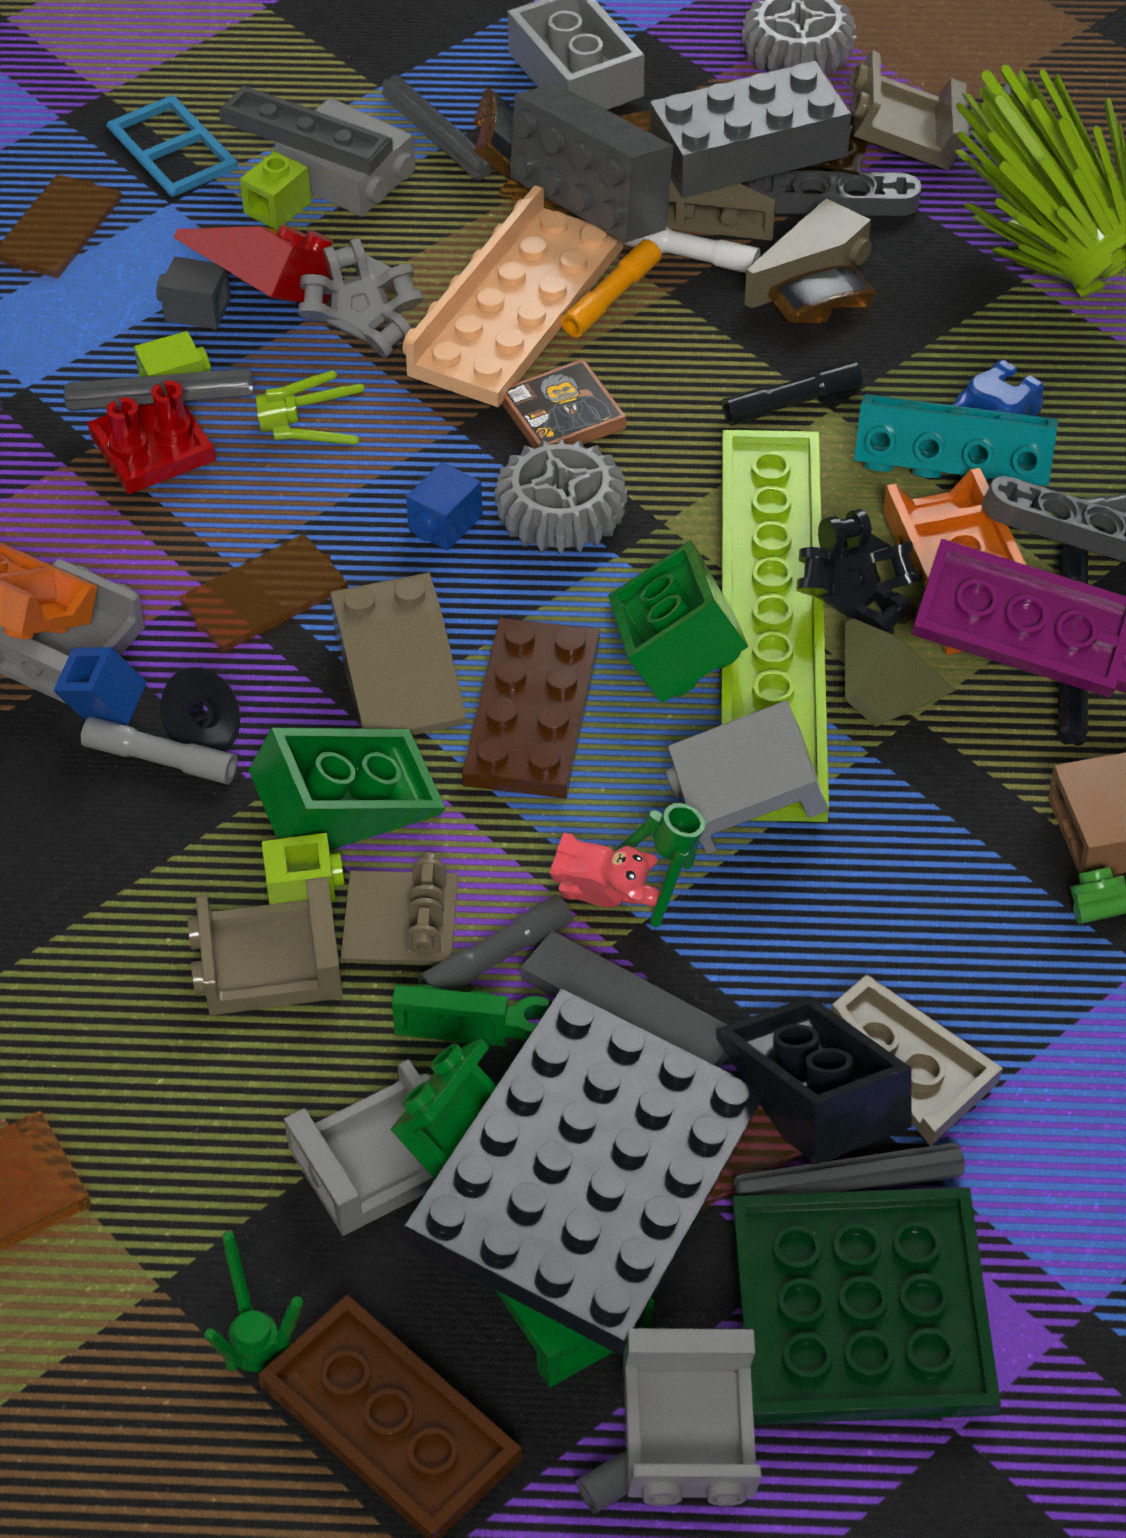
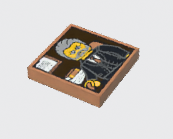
(563, 404)

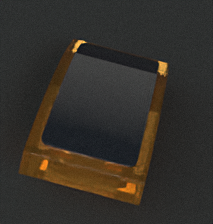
(496, 132)
(815, 293)

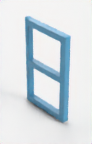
(197, 133)

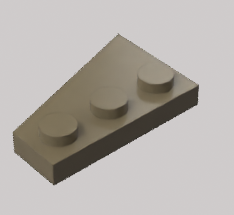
(945, 1069)

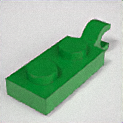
(463, 1016)

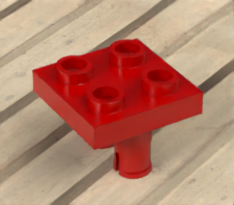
(151, 440)

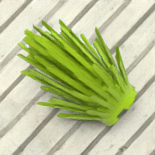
(1051, 178)

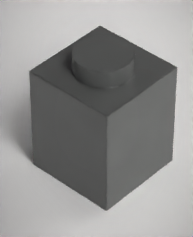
(194, 293)

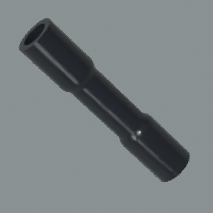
(820, 385)

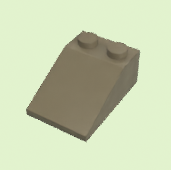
(397, 655)

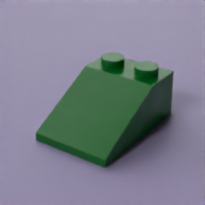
(676, 623)
(343, 782)

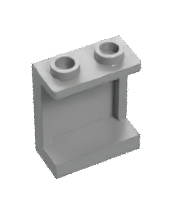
(40, 660)
(745, 770)
(357, 1159)
(690, 1415)

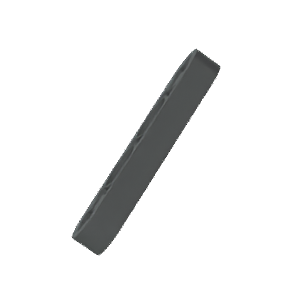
(898, 191)
(1025, 508)

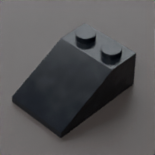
(820, 1078)

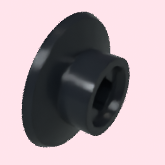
(184, 710)

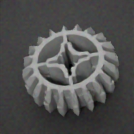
(798, 31)
(560, 496)

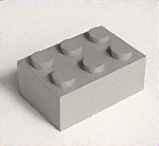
(577, 49)

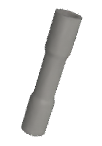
(129, 742)

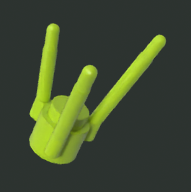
(279, 409)

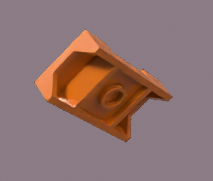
(948, 516)
(40, 596)

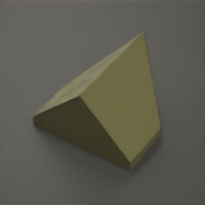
(886, 675)

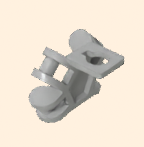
(360, 301)

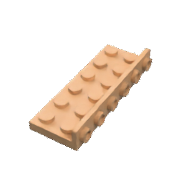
(508, 301)

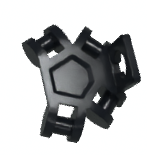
(850, 577)

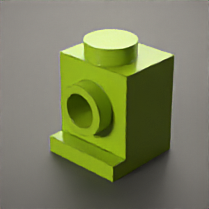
(296, 859)

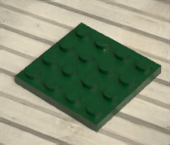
(864, 1306)

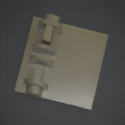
(401, 914)

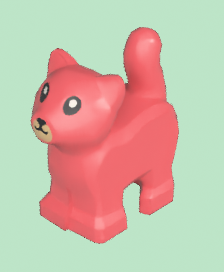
(603, 875)

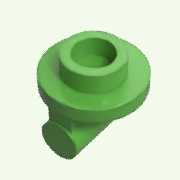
(1098, 895)

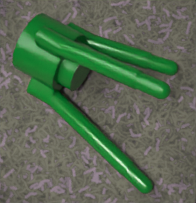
(675, 839)
(253, 1333)

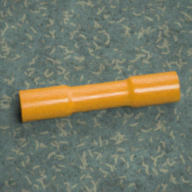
(594, 303)

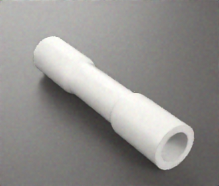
(718, 252)

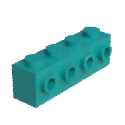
(953, 440)

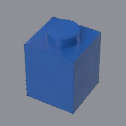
(444, 506)
(100, 684)

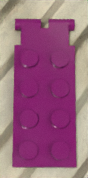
(1025, 618)

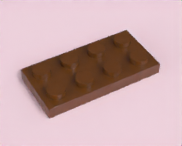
(531, 708)
(390, 1418)

